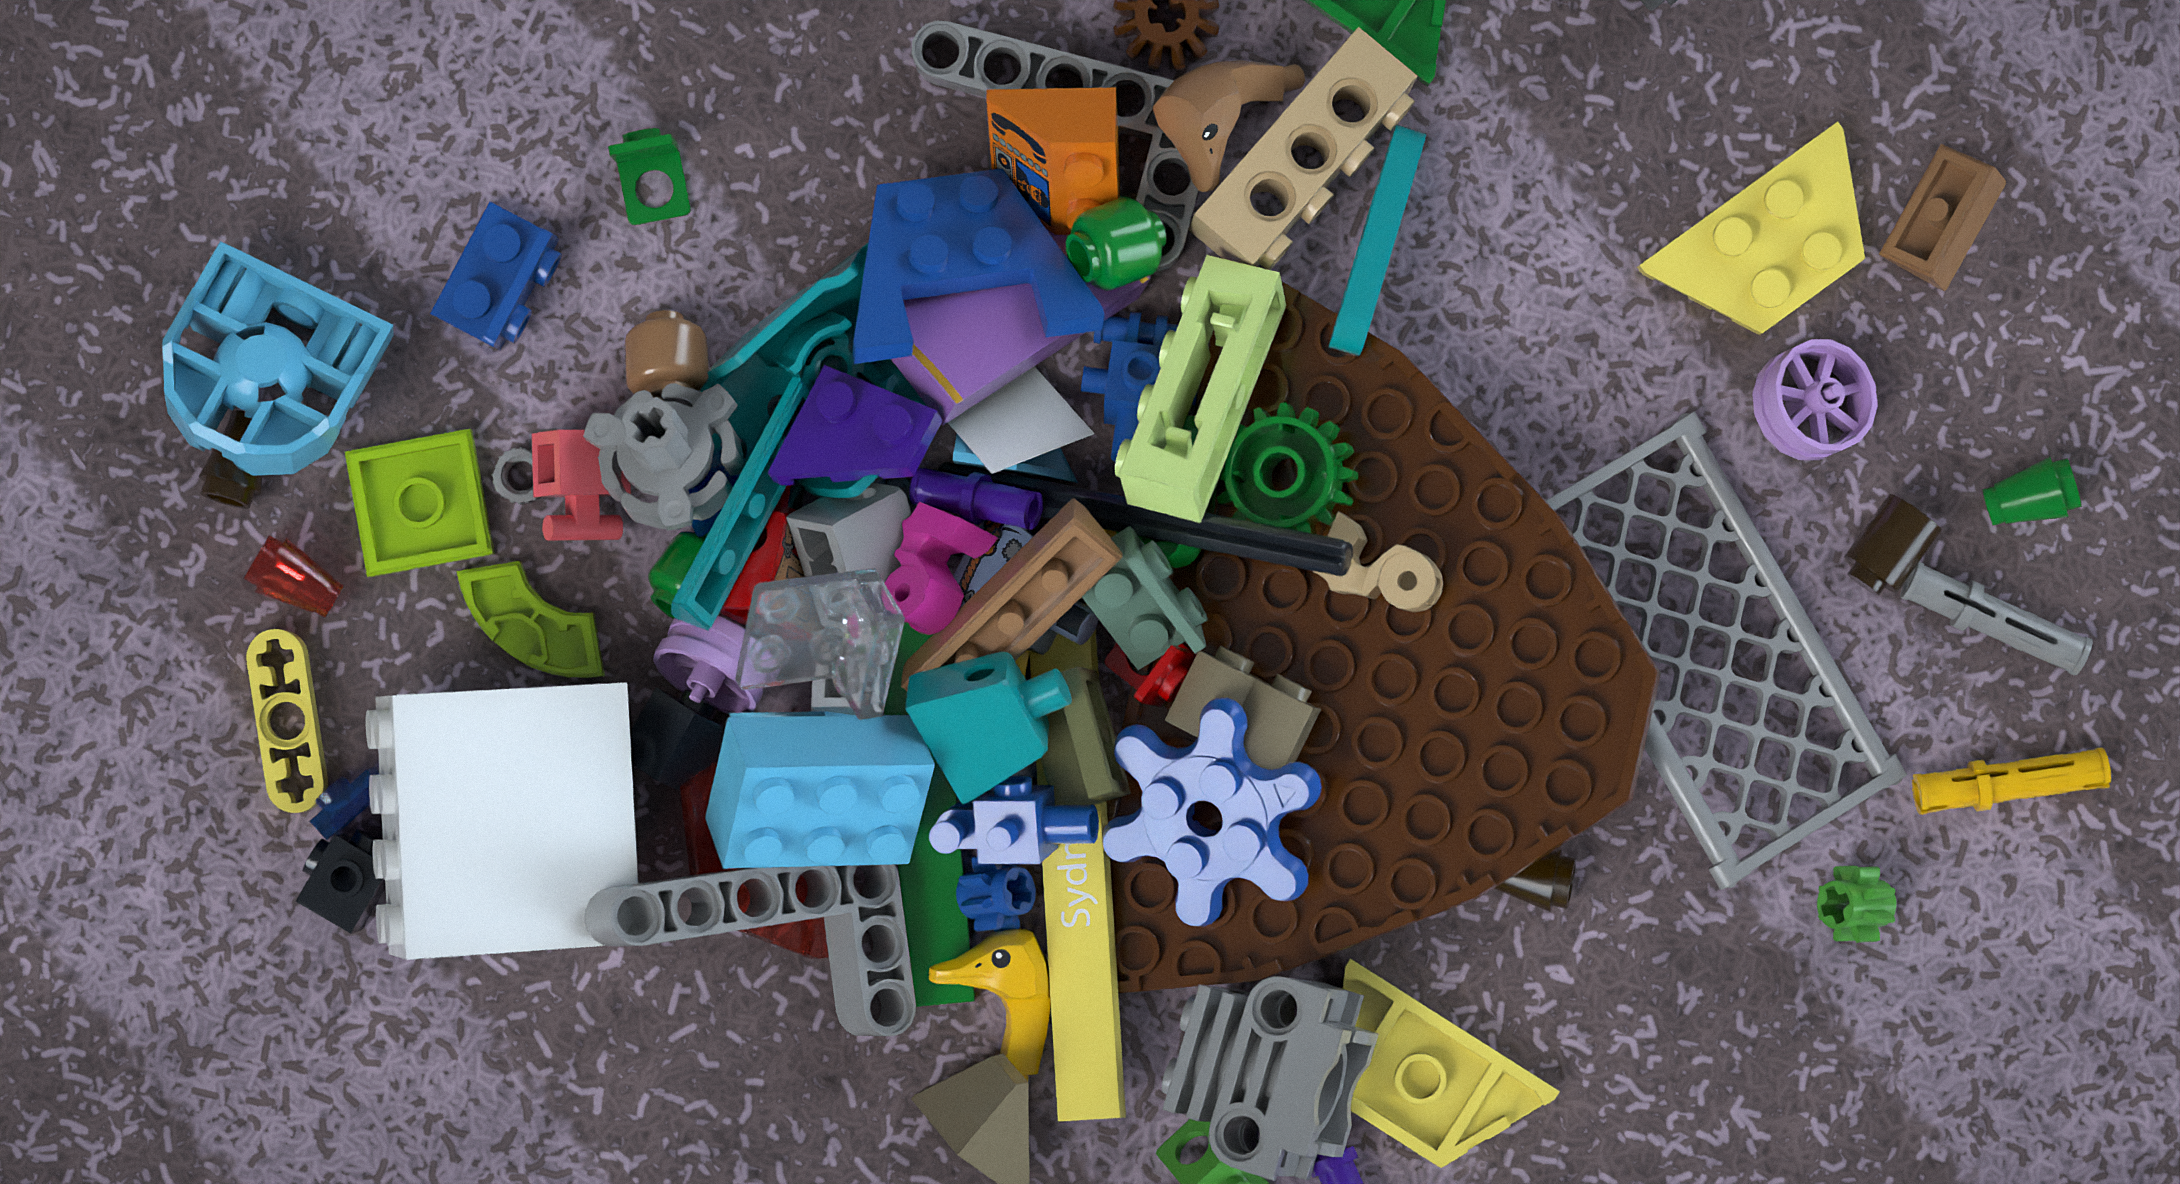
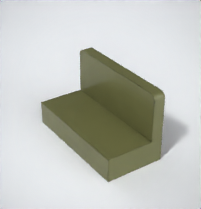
(1082, 746)

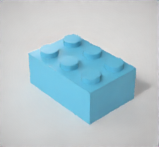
(818, 791)

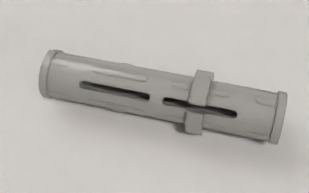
(2061, 646)

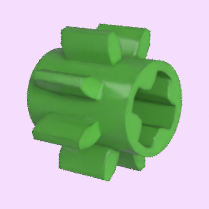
(1856, 904)

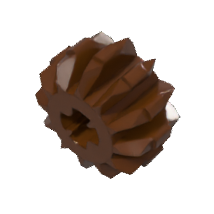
(1154, 35)

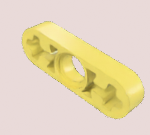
(263, 708)

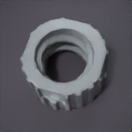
(500, 476)

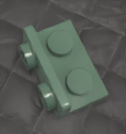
(1144, 605)

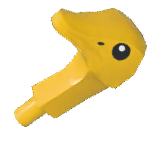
(1018, 973)

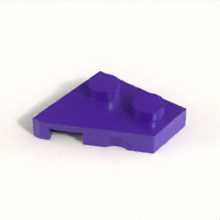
(854, 432)

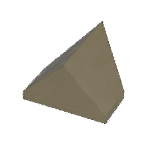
(984, 1118)

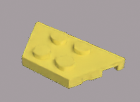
(1771, 240)
(1433, 1079)

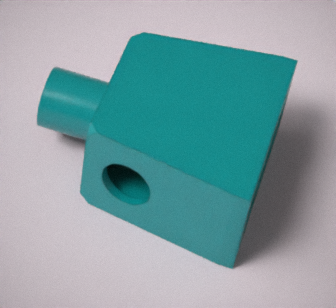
(984, 718)

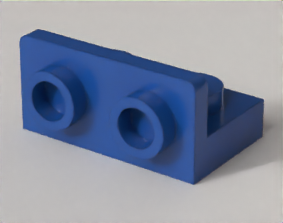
(497, 277)

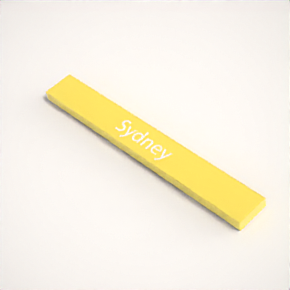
(1081, 950)

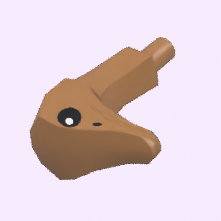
(1205, 104)

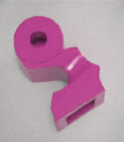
(924, 583)

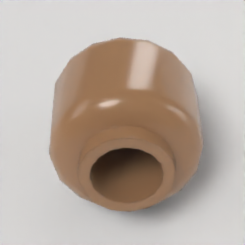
(665, 352)

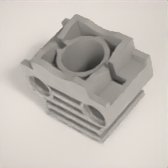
(1264, 1070)

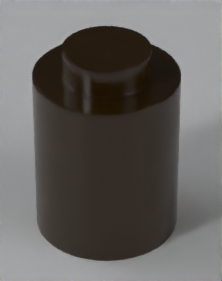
(1890, 546)

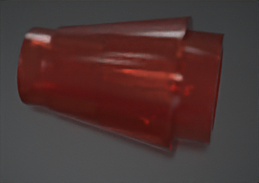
(292, 577)

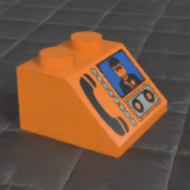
(1057, 149)

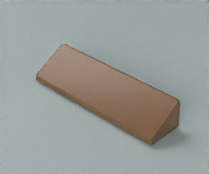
(1025, 593)

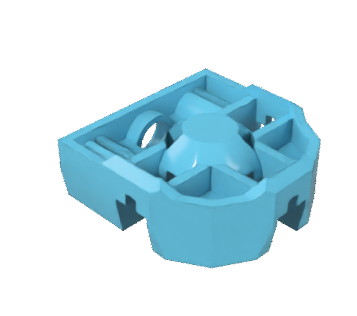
(231, 309)

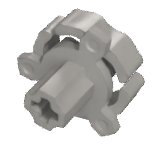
(667, 452)

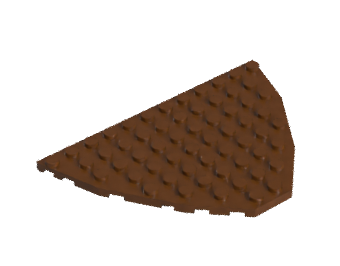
(1442, 733)

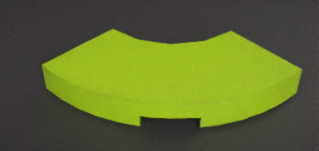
(528, 625)

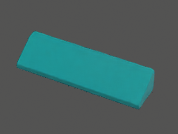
(739, 520)

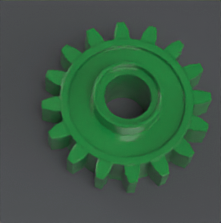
(1319, 466)

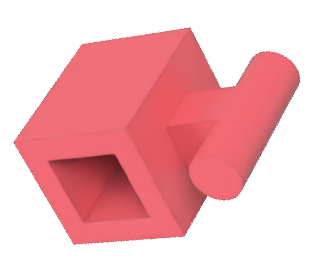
(570, 469)

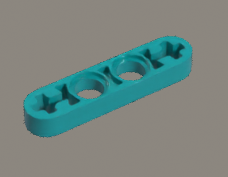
(1377, 240)

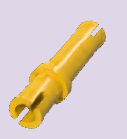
(1994, 783)

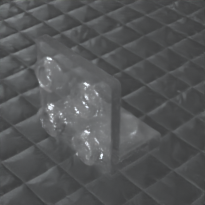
(824, 629)

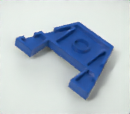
(956, 239)

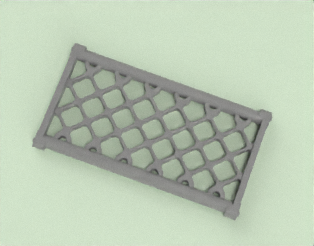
(1884, 769)

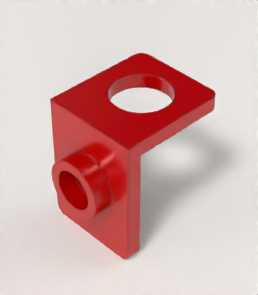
(1164, 679)

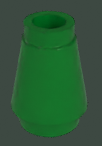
(2034, 494)

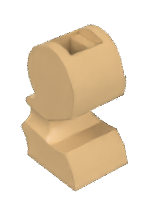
(1400, 574)

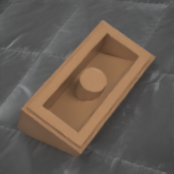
(1943, 216)

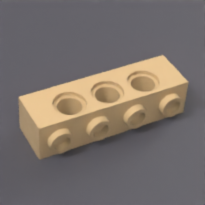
(1356, 72)

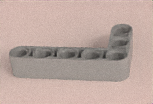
(1040, 63)
(775, 902)

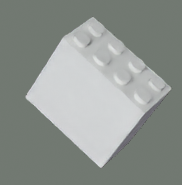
(500, 817)

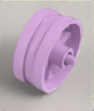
(1815, 399)
(706, 664)

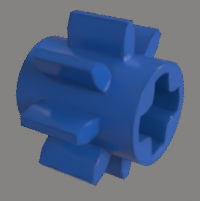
(995, 895)

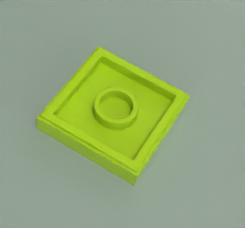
(419, 503)

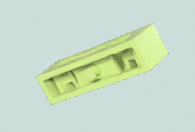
(1160, 464)

